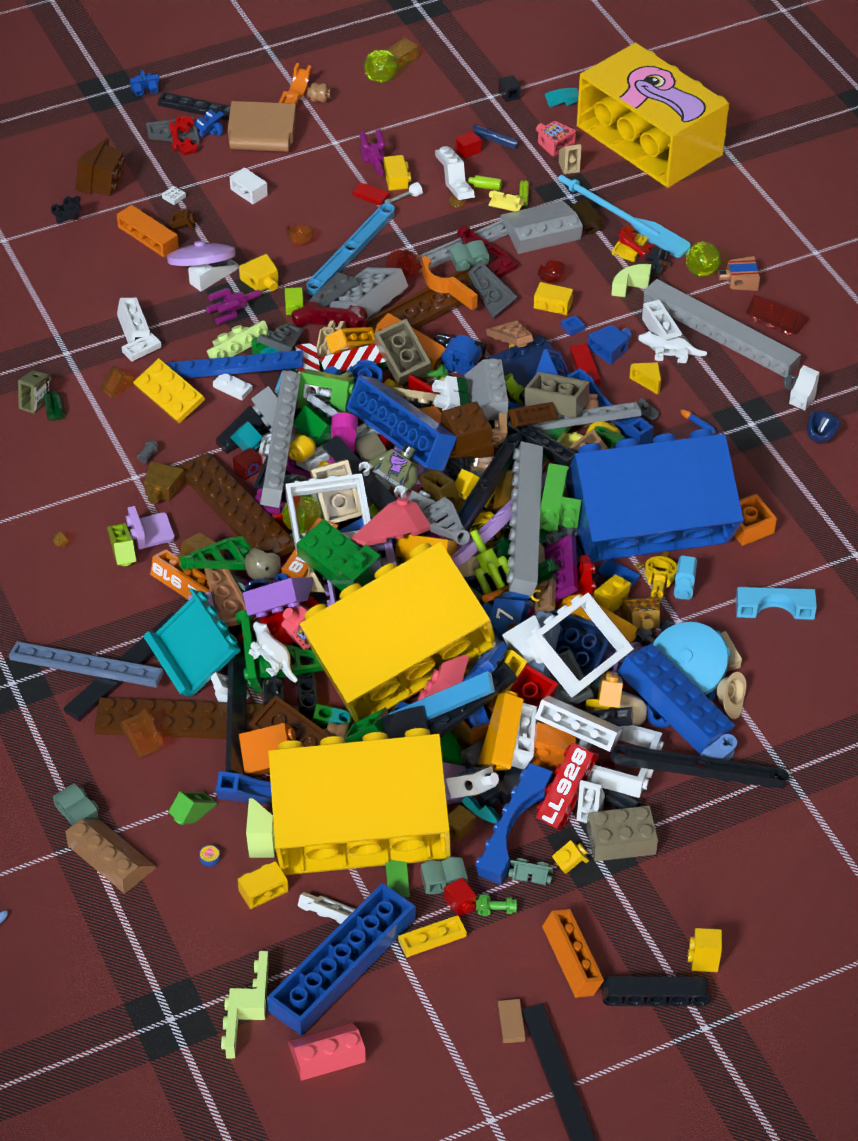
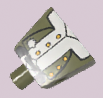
(32, 389)

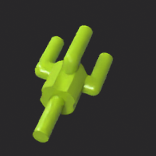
(488, 564)

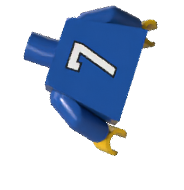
(508, 609)

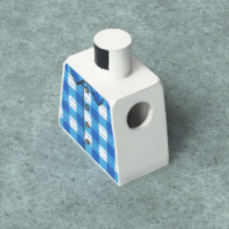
(481, 778)

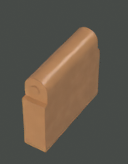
(261, 126)

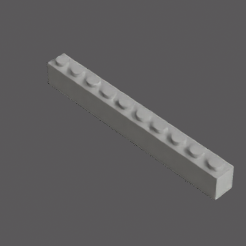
(724, 329)
(280, 439)
(525, 519)

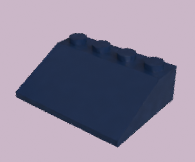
(523, 361)
(585, 642)

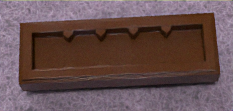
(532, 414)

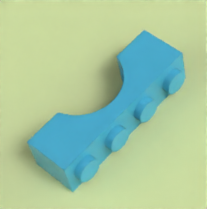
(798, 602)

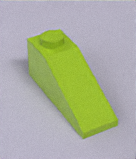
(122, 544)

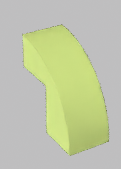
(632, 276)

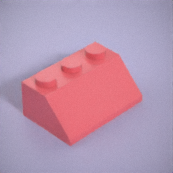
(446, 676)
(327, 1051)

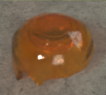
(299, 234)

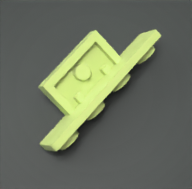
(237, 340)

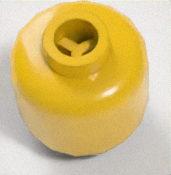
(301, 448)

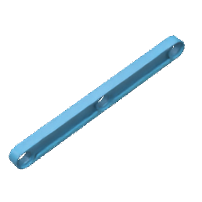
(358, 240)

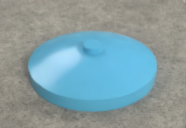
(696, 653)

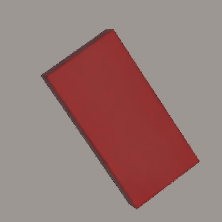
(371, 194)

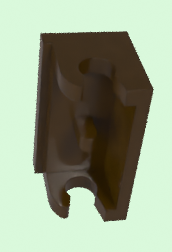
(588, 216)

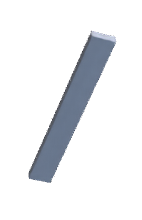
(86, 664)

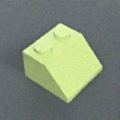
(260, 831)

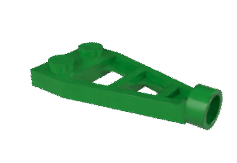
(236, 545)
(297, 668)
(251, 672)

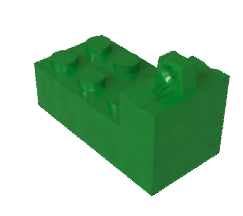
(338, 556)

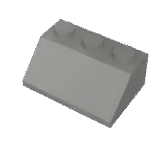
(265, 404)

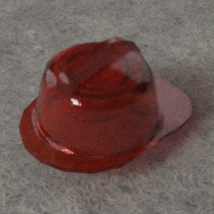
(406, 261)

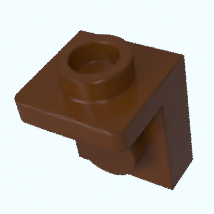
(183, 217)

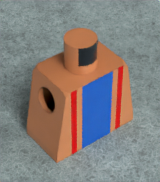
(741, 274)

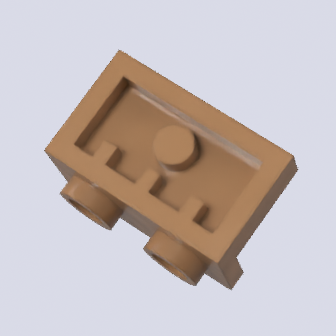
(500, 431)

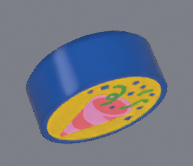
(209, 855)

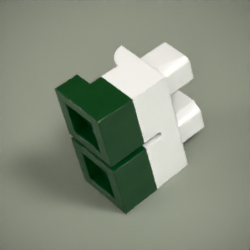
(452, 392)

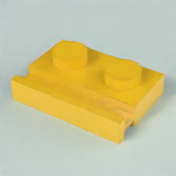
(628, 253)

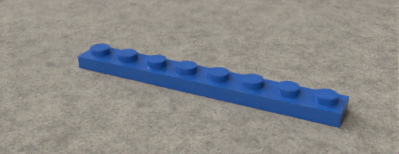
(238, 364)

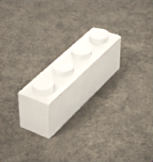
(578, 723)

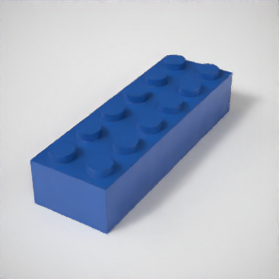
(675, 697)

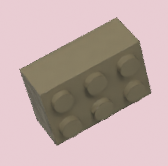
(402, 351)
(566, 393)
(621, 833)

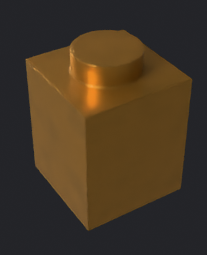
(461, 823)

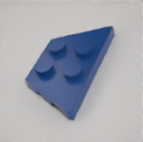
(488, 661)

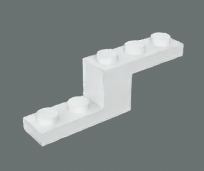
(454, 173)

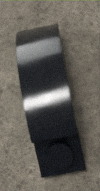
(503, 790)

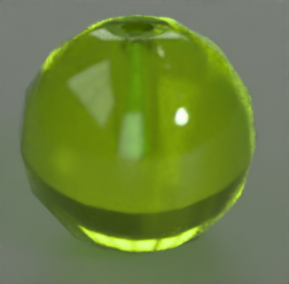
(380, 66)
(703, 259)
(306, 512)

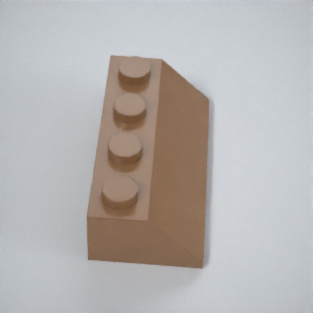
(108, 853)

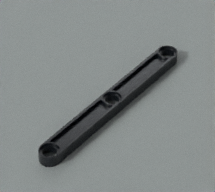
(490, 479)
(686, 764)

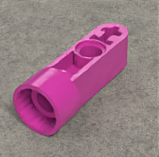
(345, 427)

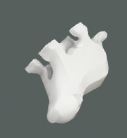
(674, 346)
(272, 651)

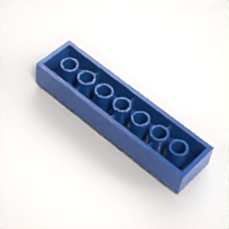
(401, 422)
(341, 959)

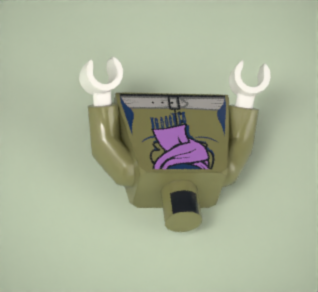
(395, 469)

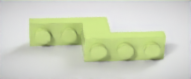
(245, 1004)

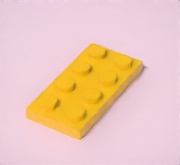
(169, 390)

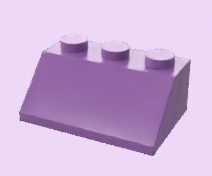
(277, 596)

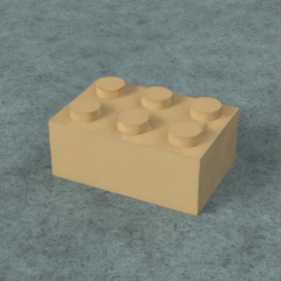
(338, 504)

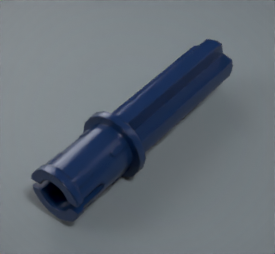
(491, 135)

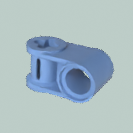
(722, 748)

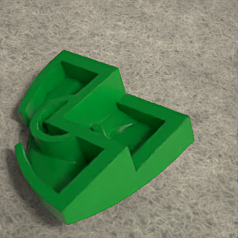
(450, 749)

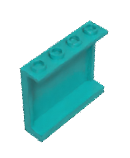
(193, 644)

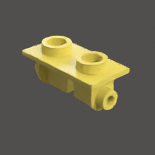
(506, 202)

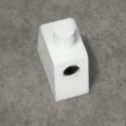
(517, 636)

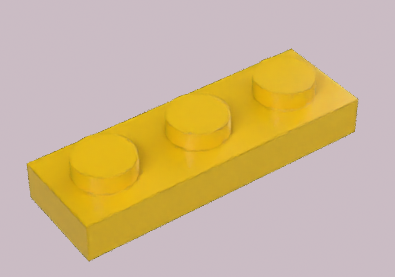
(432, 936)

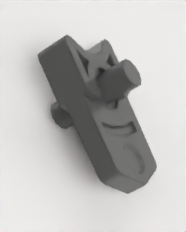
(647, 410)

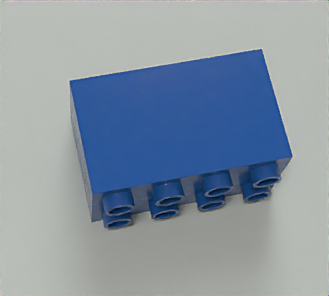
(654, 495)

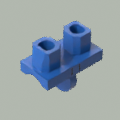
(144, 81)
(211, 125)

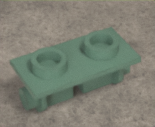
(523, 868)

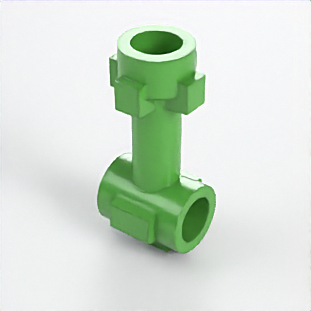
(439, 372)
(485, 905)

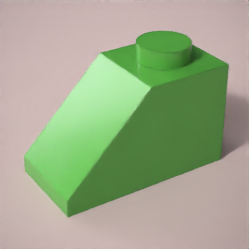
(191, 806)

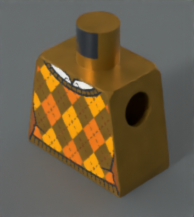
(642, 612)

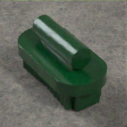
(54, 406)
(547, 570)

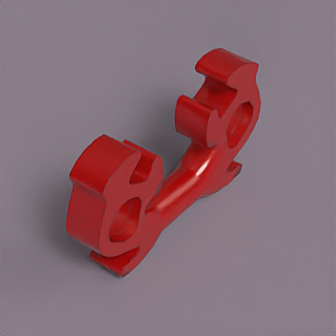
(182, 123)
(627, 238)

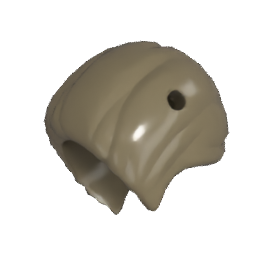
(258, 560)

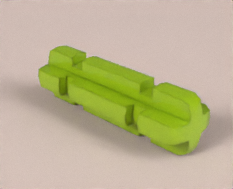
(523, 193)

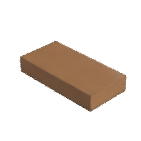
(547, 596)
(511, 1021)

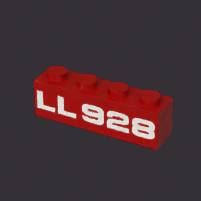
(564, 790)

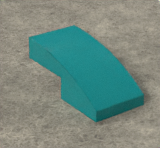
(566, 95)
(486, 813)

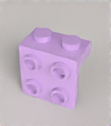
(150, 529)

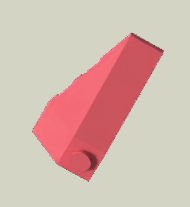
(392, 522)

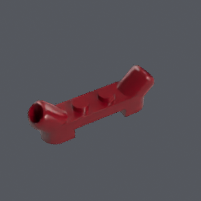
(314, 314)

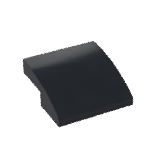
(404, 720)

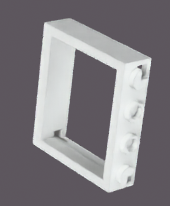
(328, 484)
(555, 663)
(621, 781)

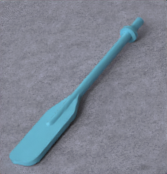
(656, 233)

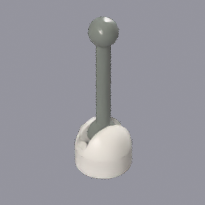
(414, 190)

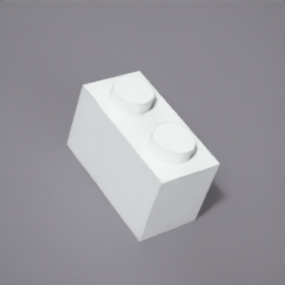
(248, 185)

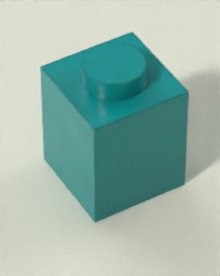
(247, 437)

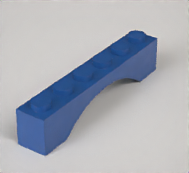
(629, 427)
(241, 788)
(531, 789)

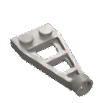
(442, 509)

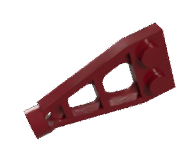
(500, 266)

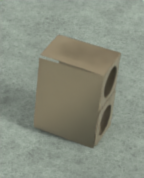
(368, 447)

